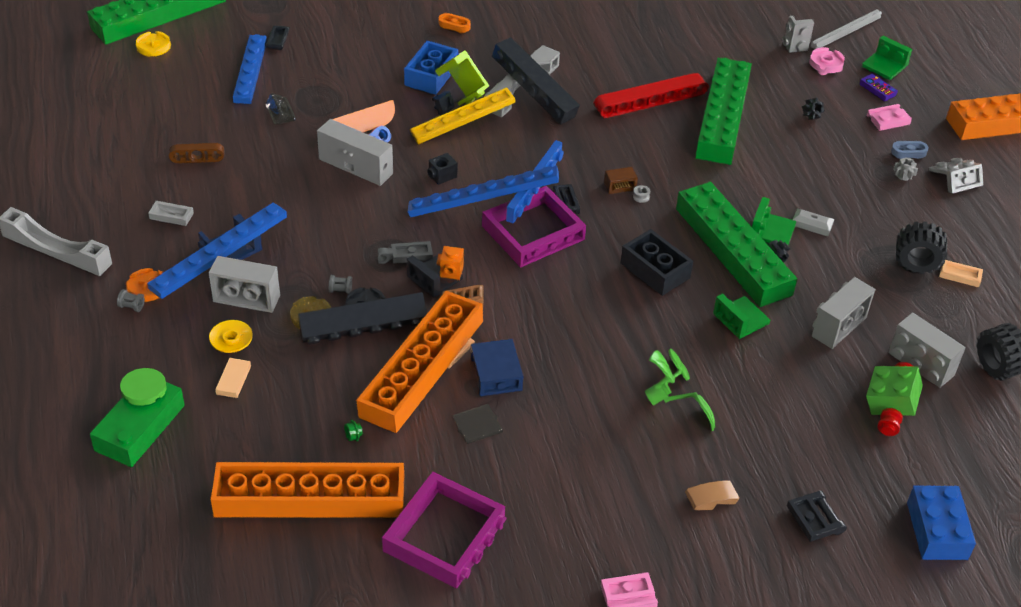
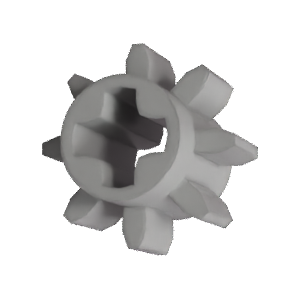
(905, 168)

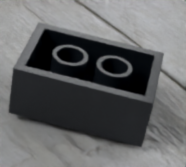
(656, 262)

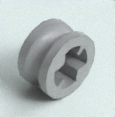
(641, 193)

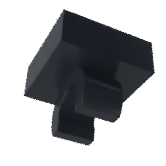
(443, 102)

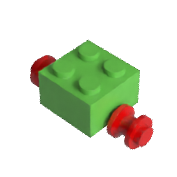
(894, 393)

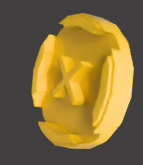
(153, 44)

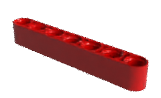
(650, 95)

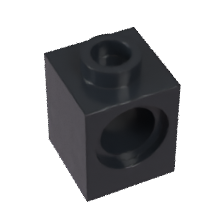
(442, 168)

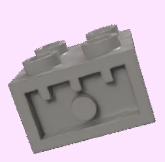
(960, 174)

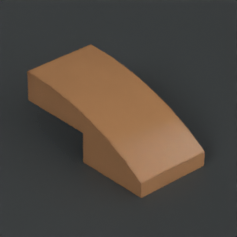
(710, 494)

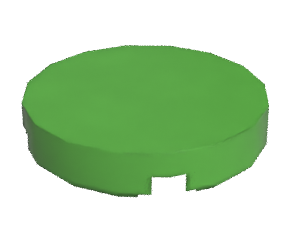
(143, 386)

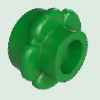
(353, 430)

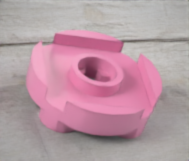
(826, 61)

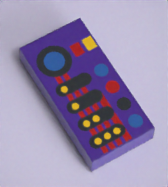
(878, 87)

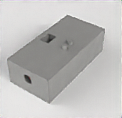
(355, 152)

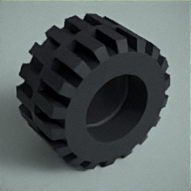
(925, 258)
(1000, 351)

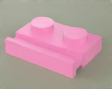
(889, 117)
(629, 591)

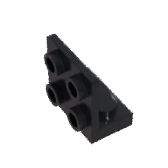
(428, 275)

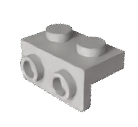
(798, 34)

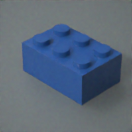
(421, 69)
(941, 523)

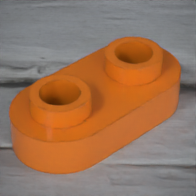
(454, 22)

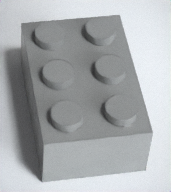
(244, 284)
(842, 312)
(927, 348)

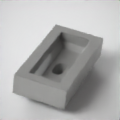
(171, 213)
(813, 222)

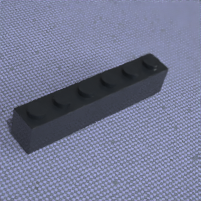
(535, 80)
(361, 317)

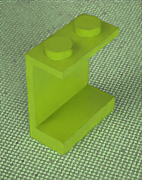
(466, 76)

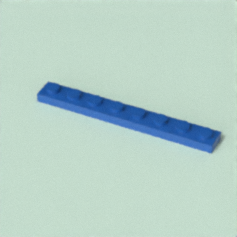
(484, 191)
(222, 246)

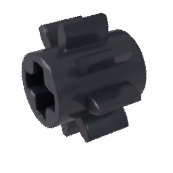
(813, 108)
(780, 249)

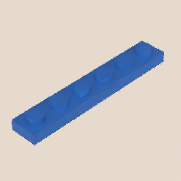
(250, 69)
(523, 198)

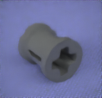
(340, 284)
(137, 300)

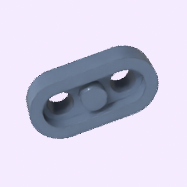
(909, 149)

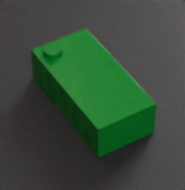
(133, 428)

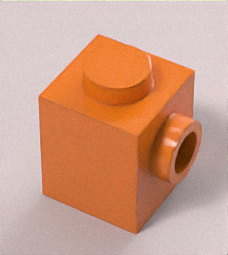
(451, 262)

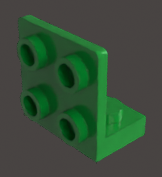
(888, 59)
(770, 226)
(740, 315)

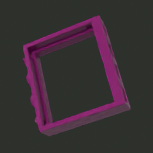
(542, 247)
(427, 563)

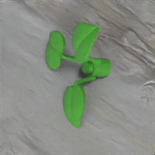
(661, 390)

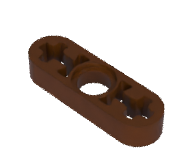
(190, 158)

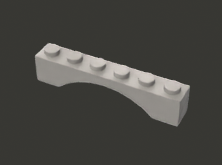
(544, 56)
(85, 255)

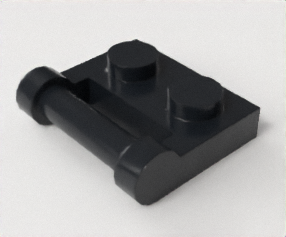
(811, 519)

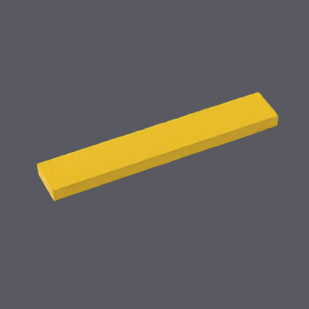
(462, 115)

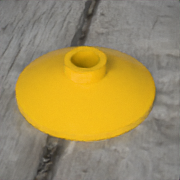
(230, 336)

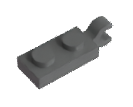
(401, 251)

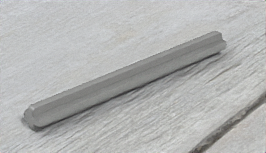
(846, 29)

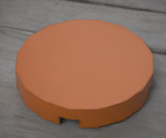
(138, 283)

